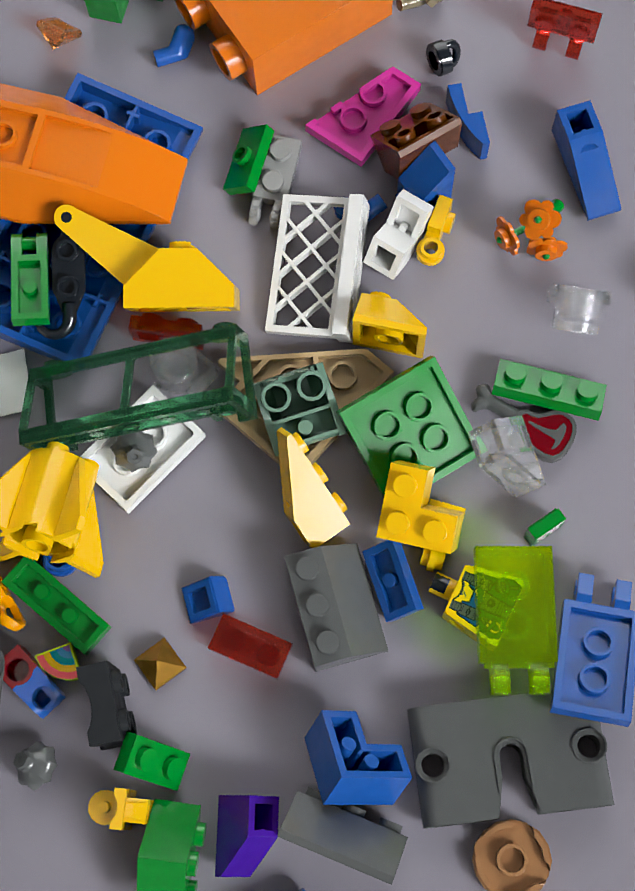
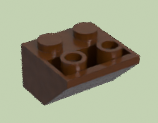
(406, 138)

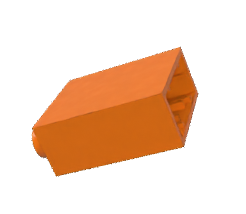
(278, 36)

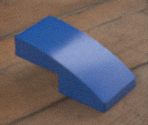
(473, 125)

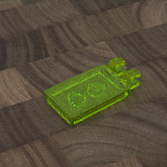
(515, 614)

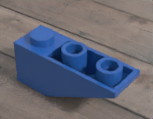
(586, 159)

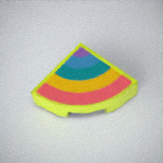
(60, 662)

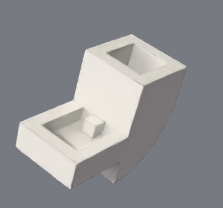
(399, 235)

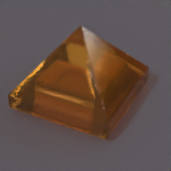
(57, 31)

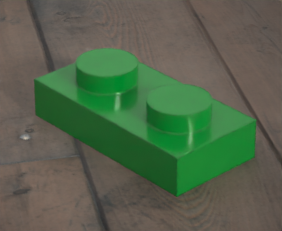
(151, 761)

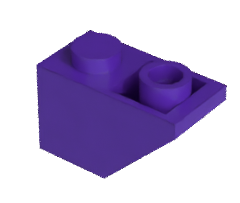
(244, 833)

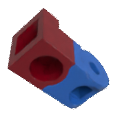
(31, 682)

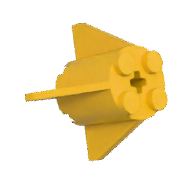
(51, 509)

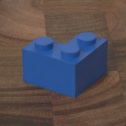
(349, 768)

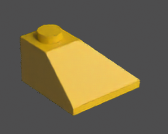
(387, 326)

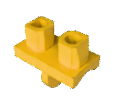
(119, 808)

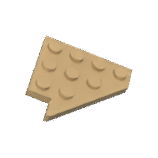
(348, 371)

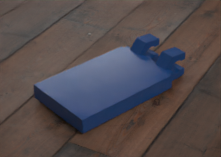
(596, 656)

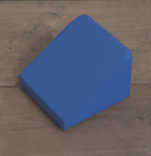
(208, 599)

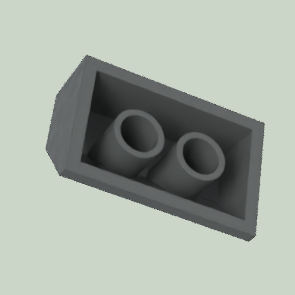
(335, 605)
(344, 835)

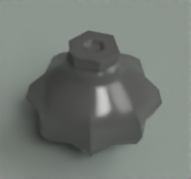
(134, 450)
(35, 765)

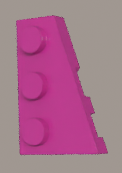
(352, 122)

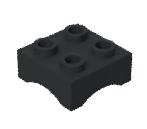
(109, 713)

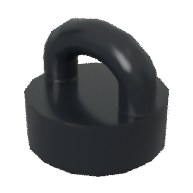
(440, 57)

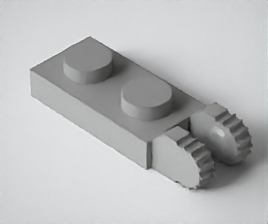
(275, 178)

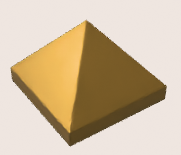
(160, 663)

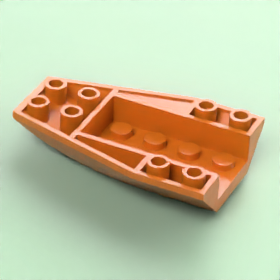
(76, 158)

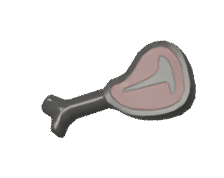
(549, 432)

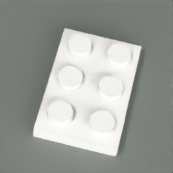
(130, 487)

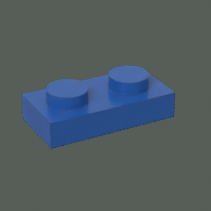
(392, 580)

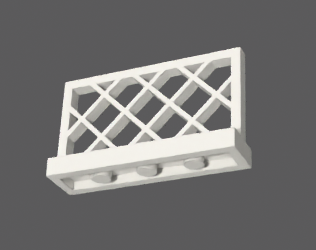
(347, 262)

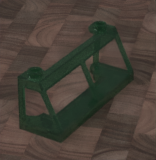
(147, 416)

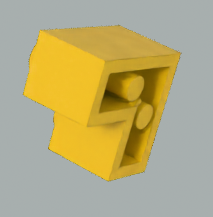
(410, 518)

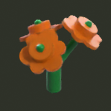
(536, 222)

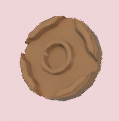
(511, 857)

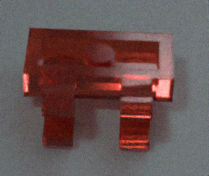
(565, 20)

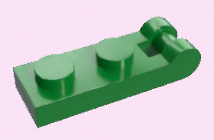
(30, 280)

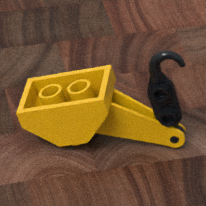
(151, 276)

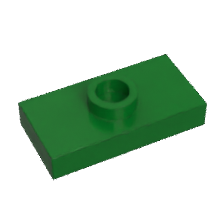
(248, 160)

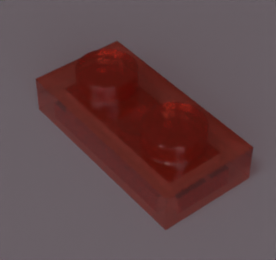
(153, 328)
(250, 646)

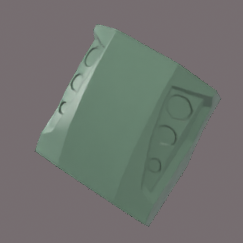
(300, 404)

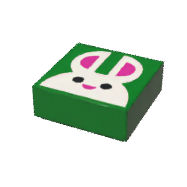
(544, 526)

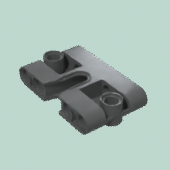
(469, 742)

